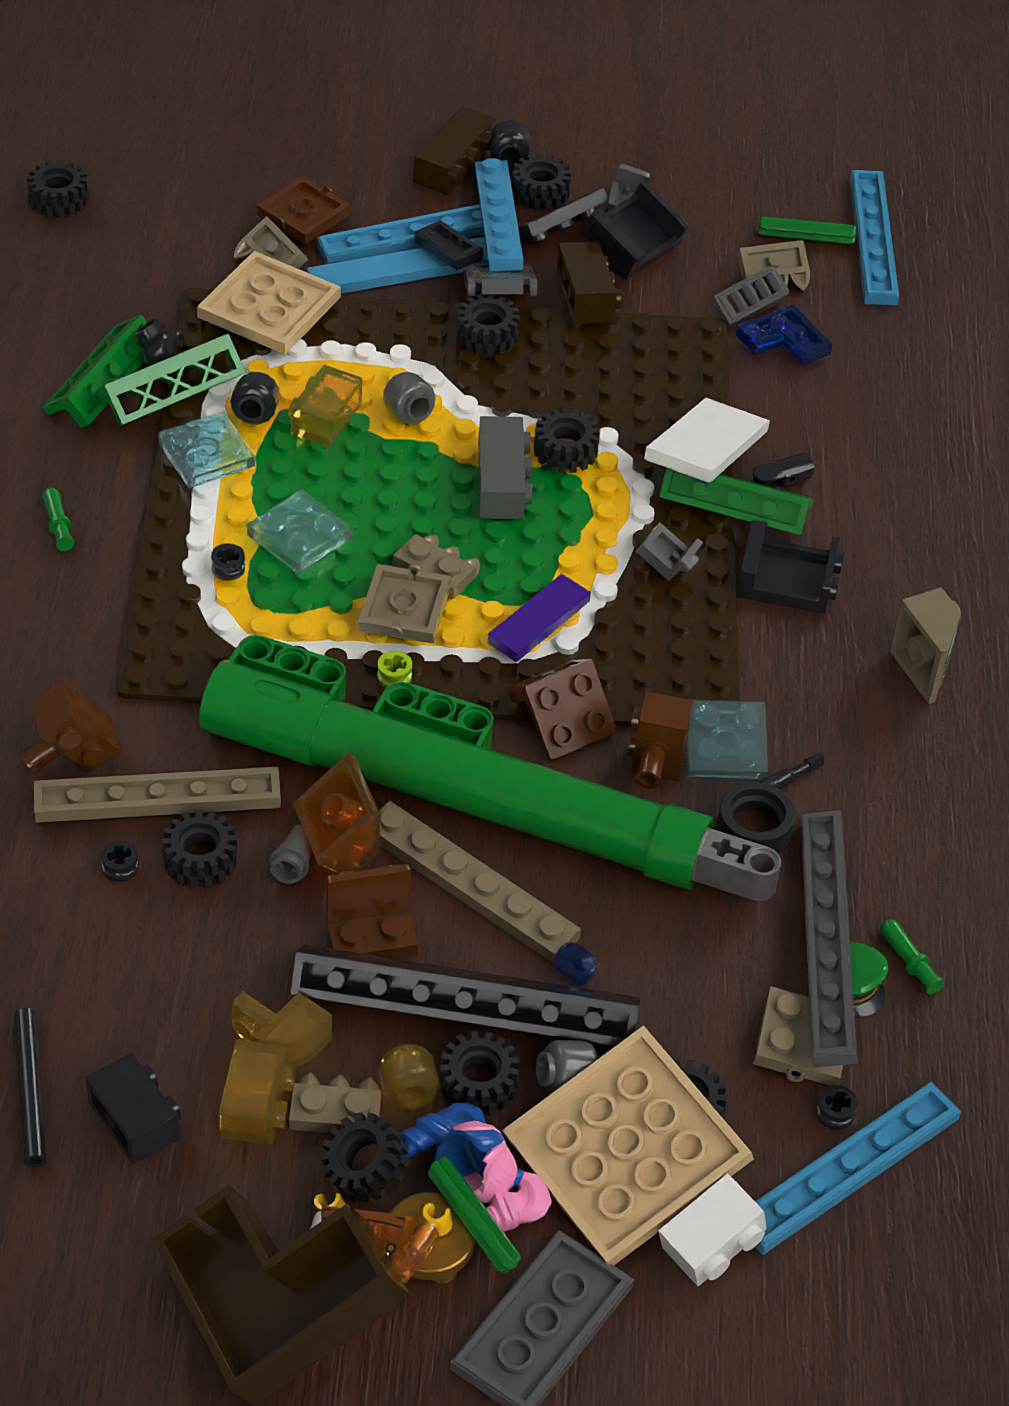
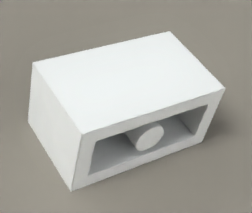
(713, 1230)

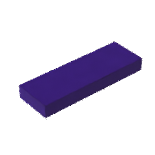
(539, 617)

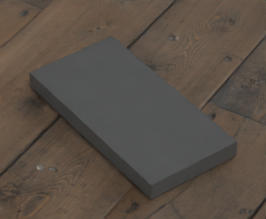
(542, 1324)

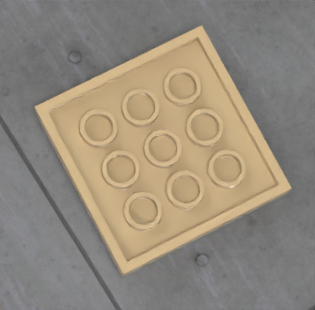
(627, 1145)

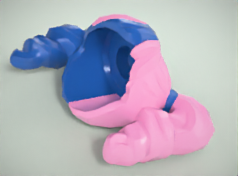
(483, 1161)

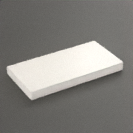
(706, 440)

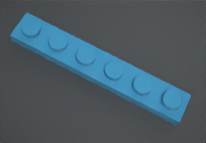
(498, 216)

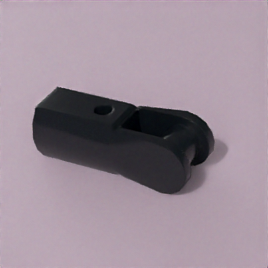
(784, 471)

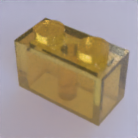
(325, 405)
(255, 1092)

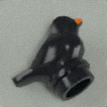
(157, 342)

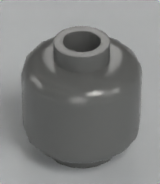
(409, 397)
(563, 1061)

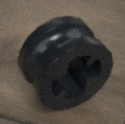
(223, 554)
(116, 850)
(840, 1095)

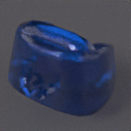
(576, 963)

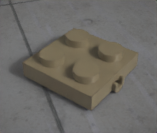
(405, 603)
(786, 1039)

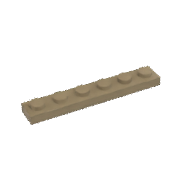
(156, 794)
(474, 883)

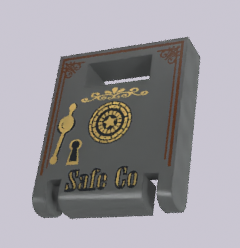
(501, 282)

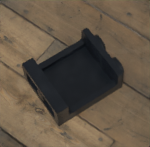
(636, 230)
(788, 572)

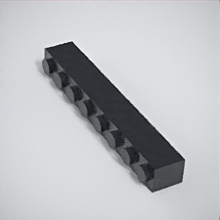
(464, 995)

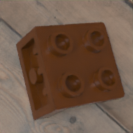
(566, 706)
(371, 912)

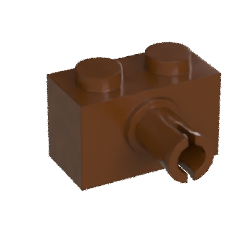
(70, 727)
(660, 738)

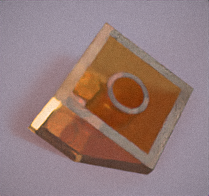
(341, 818)

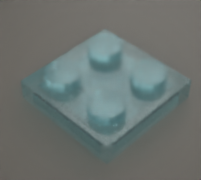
(206, 449)
(299, 531)
(727, 740)

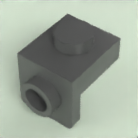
(624, 184)
(668, 553)

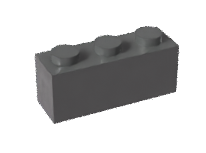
(503, 467)

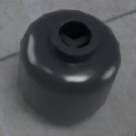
(510, 142)
(255, 398)

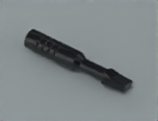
(786, 776)

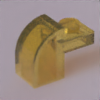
(298, 1025)

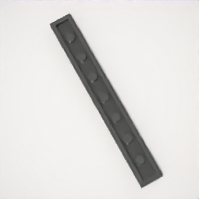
(828, 940)

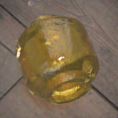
(408, 1076)

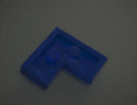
(786, 328)

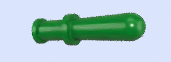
(59, 523)
(916, 963)

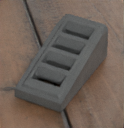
(768, 285)

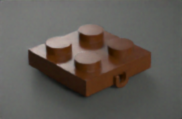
(304, 209)

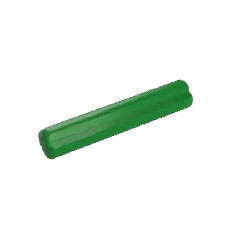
(807, 230)
(474, 1215)

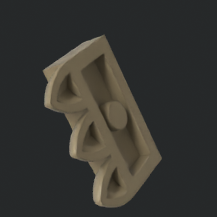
(272, 242)
(786, 257)
(433, 559)
(323, 1106)

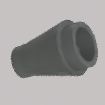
(292, 857)

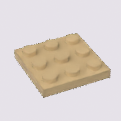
(269, 302)

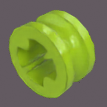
(392, 660)

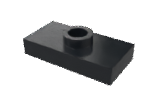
(448, 245)

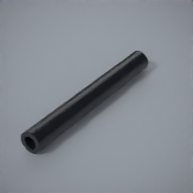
(30, 1088)

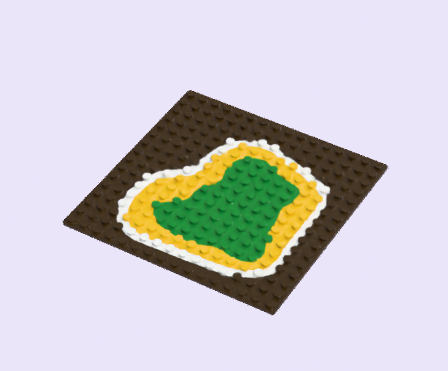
(425, 482)

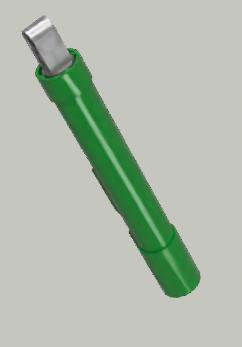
(442, 753)

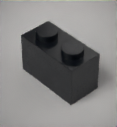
(133, 1107)

